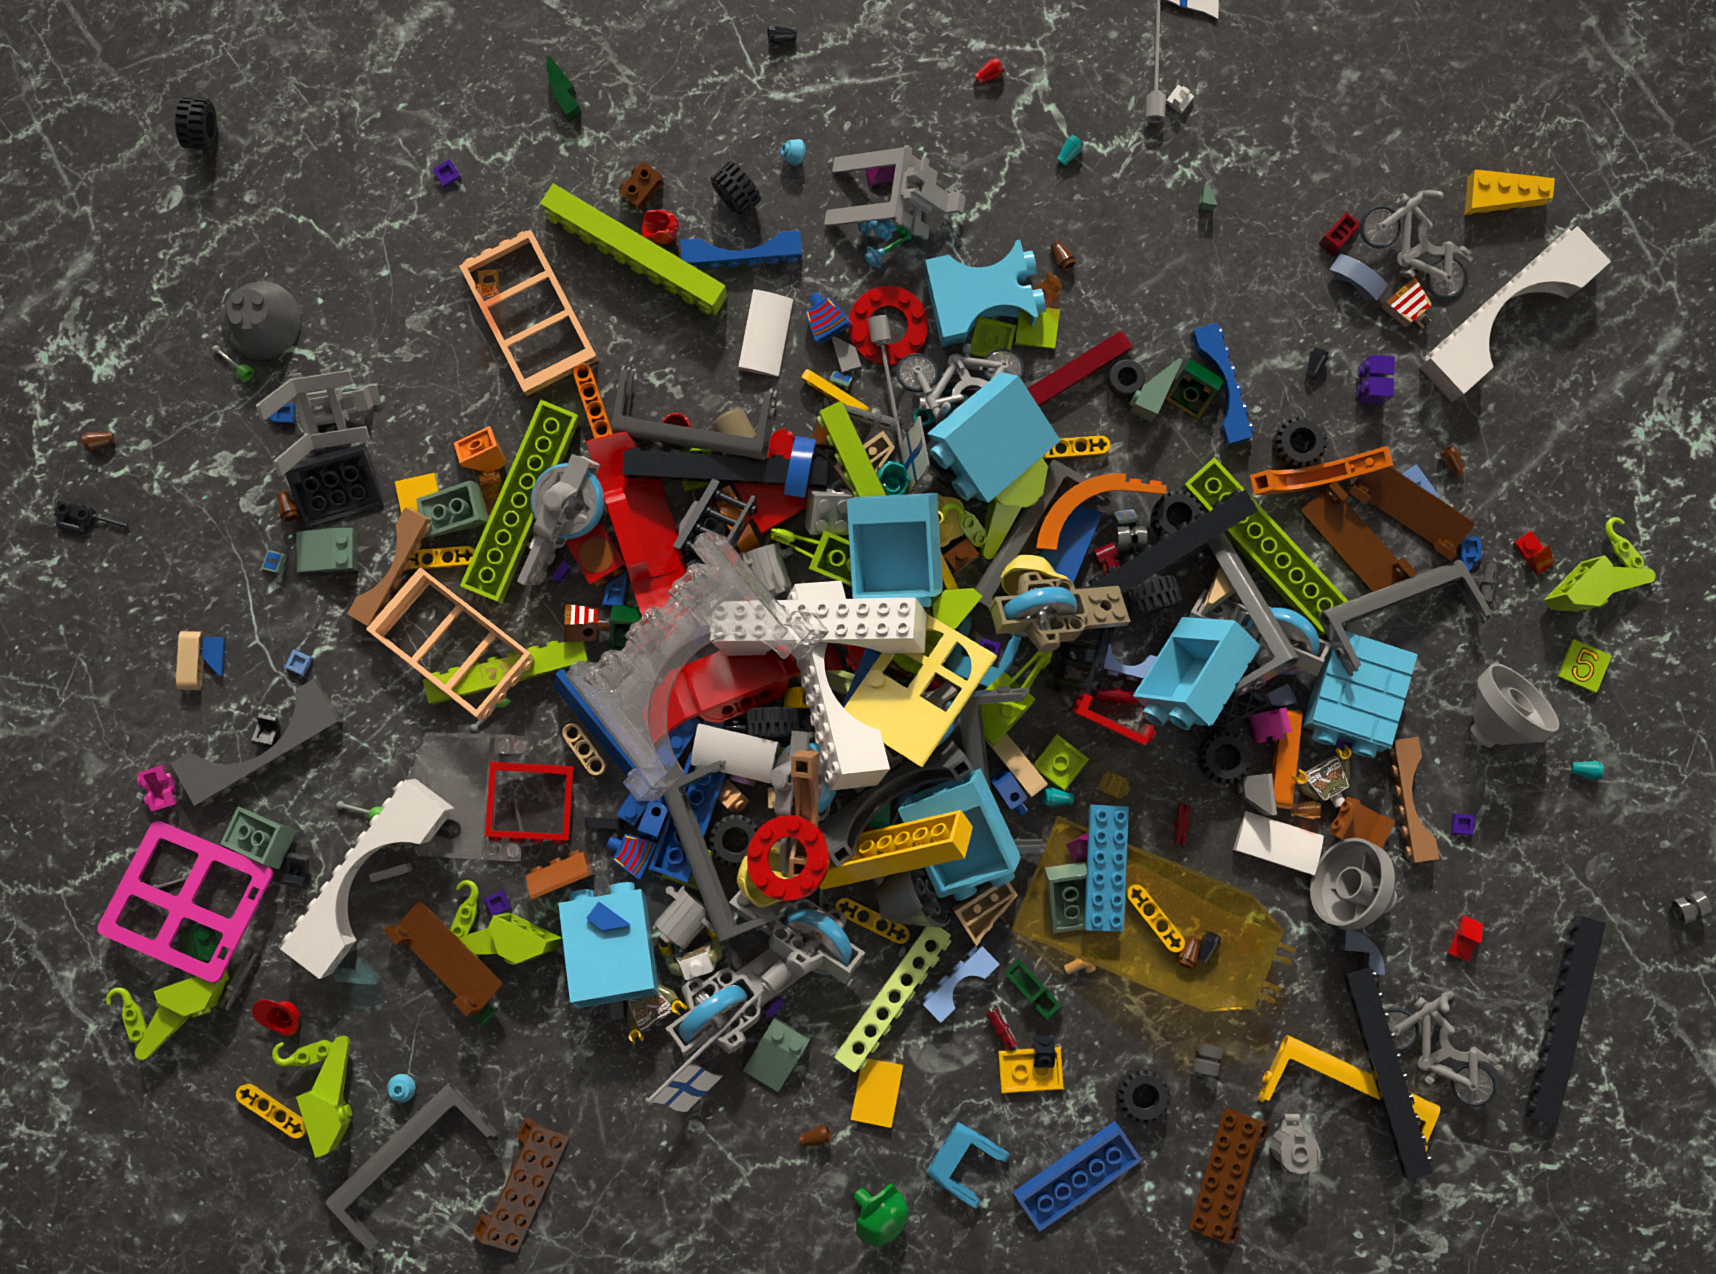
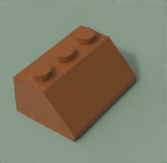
(558, 874)

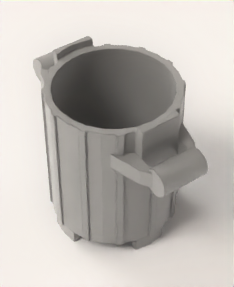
(769, 567)
(682, 918)
(1294, 1149)

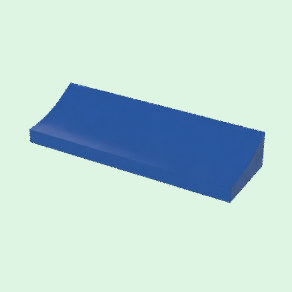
(1073, 541)
(591, 721)
(703, 797)
(1077, 1176)

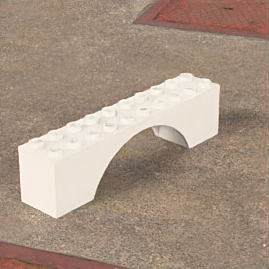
(1557, 270)
(872, 623)
(848, 748)
(325, 931)

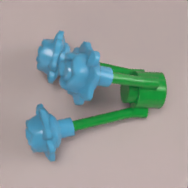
(884, 230)

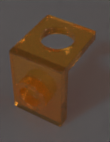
(1051, 284)
(488, 289)

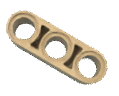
(189, 661)
(576, 743)

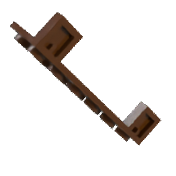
(1414, 508)
(1355, 540)
(447, 958)
(1227, 1175)
(523, 1188)

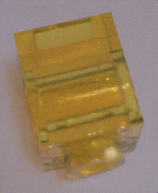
(1114, 785)

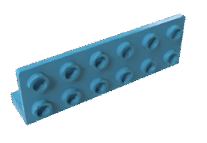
(1106, 868)

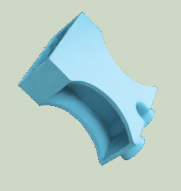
(966, 292)

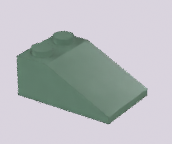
(1151, 397)
(454, 508)
(327, 550)
(258, 837)
(1067, 896)
(776, 1054)

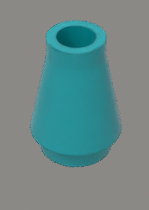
(1070, 149)
(1591, 769)
(1054, 798)

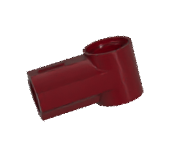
(1107, 557)

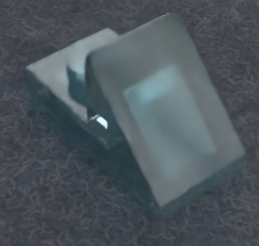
(363, 975)

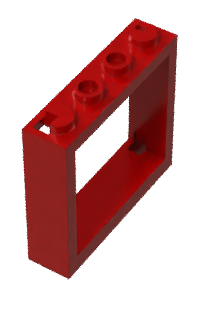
(531, 768)

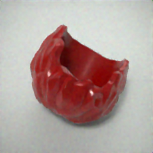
(660, 227)

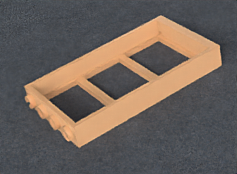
(557, 371)
(402, 602)

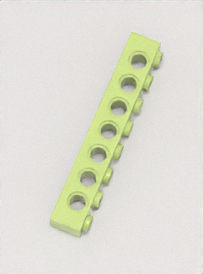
(858, 1061)

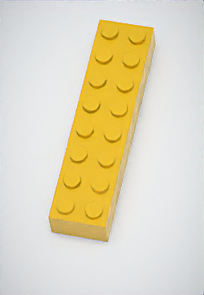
(904, 849)

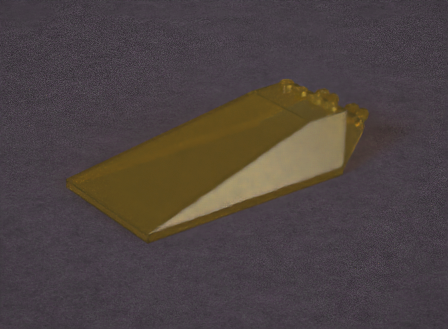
(1191, 904)

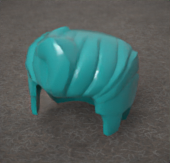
(893, 478)

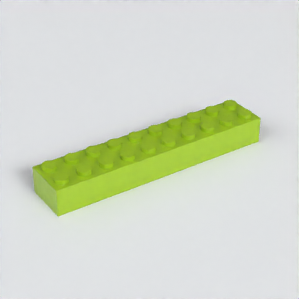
(634, 250)
(512, 516)
(1268, 548)

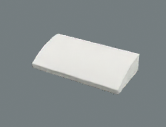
(765, 333)
(743, 753)
(1279, 843)

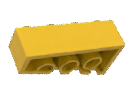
(1503, 191)

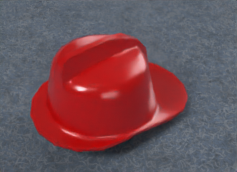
(276, 1016)

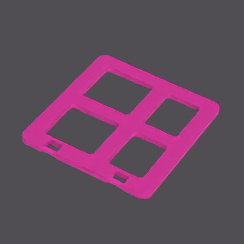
(182, 906)

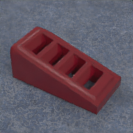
(1331, 242)

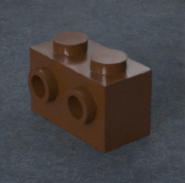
(640, 186)

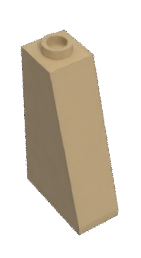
(1018, 765)

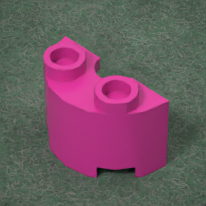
(1268, 724)
(158, 788)

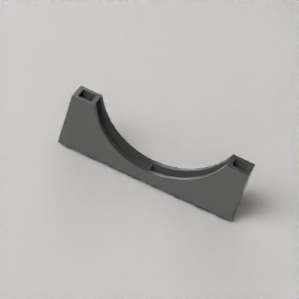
(311, 718)
(847, 824)

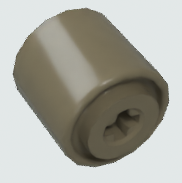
(734, 423)

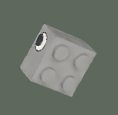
(827, 511)

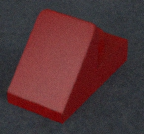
(1534, 553)
(1465, 938)

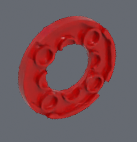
(888, 297)
(817, 858)

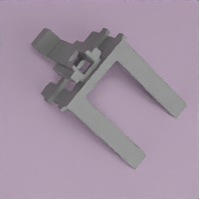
(907, 169)
(337, 409)

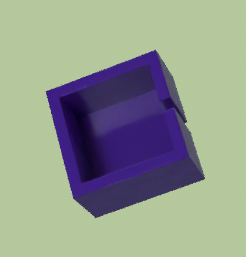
(1373, 385)

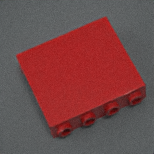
(772, 502)
(1081, 706)

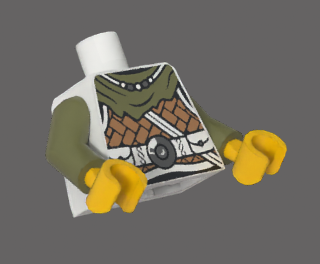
(1327, 778)
(694, 960)
(647, 1011)

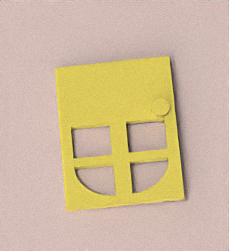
(900, 713)

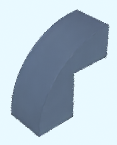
(1362, 277)
(1279, 697)
(1356, 941)

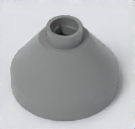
(1510, 709)
(1353, 884)

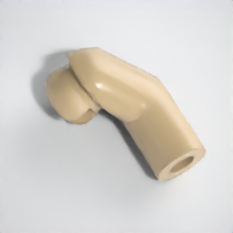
(1079, 964)

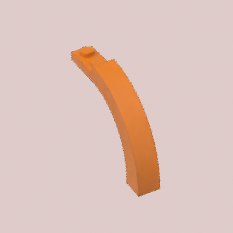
(1294, 480)
(1072, 498)

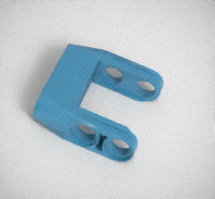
(962, 665)
(951, 1154)

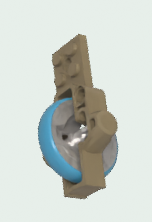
(1049, 607)

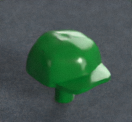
(881, 1216)

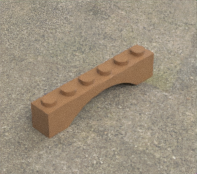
(410, 530)
(806, 788)
(1419, 842)

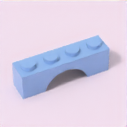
(1115, 668)
(978, 963)

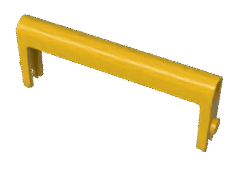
(1341, 1071)

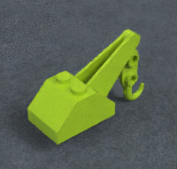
(1001, 510)
(830, 557)
(1597, 579)
(950, 609)
(1002, 716)
(507, 933)
(177, 1005)
(323, 1107)

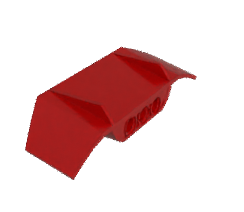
(640, 523)
(731, 685)

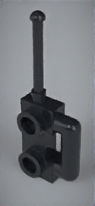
(84, 515)

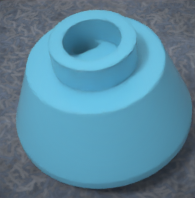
(793, 151)
(404, 1085)

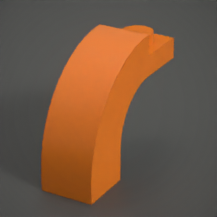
(748, 539)

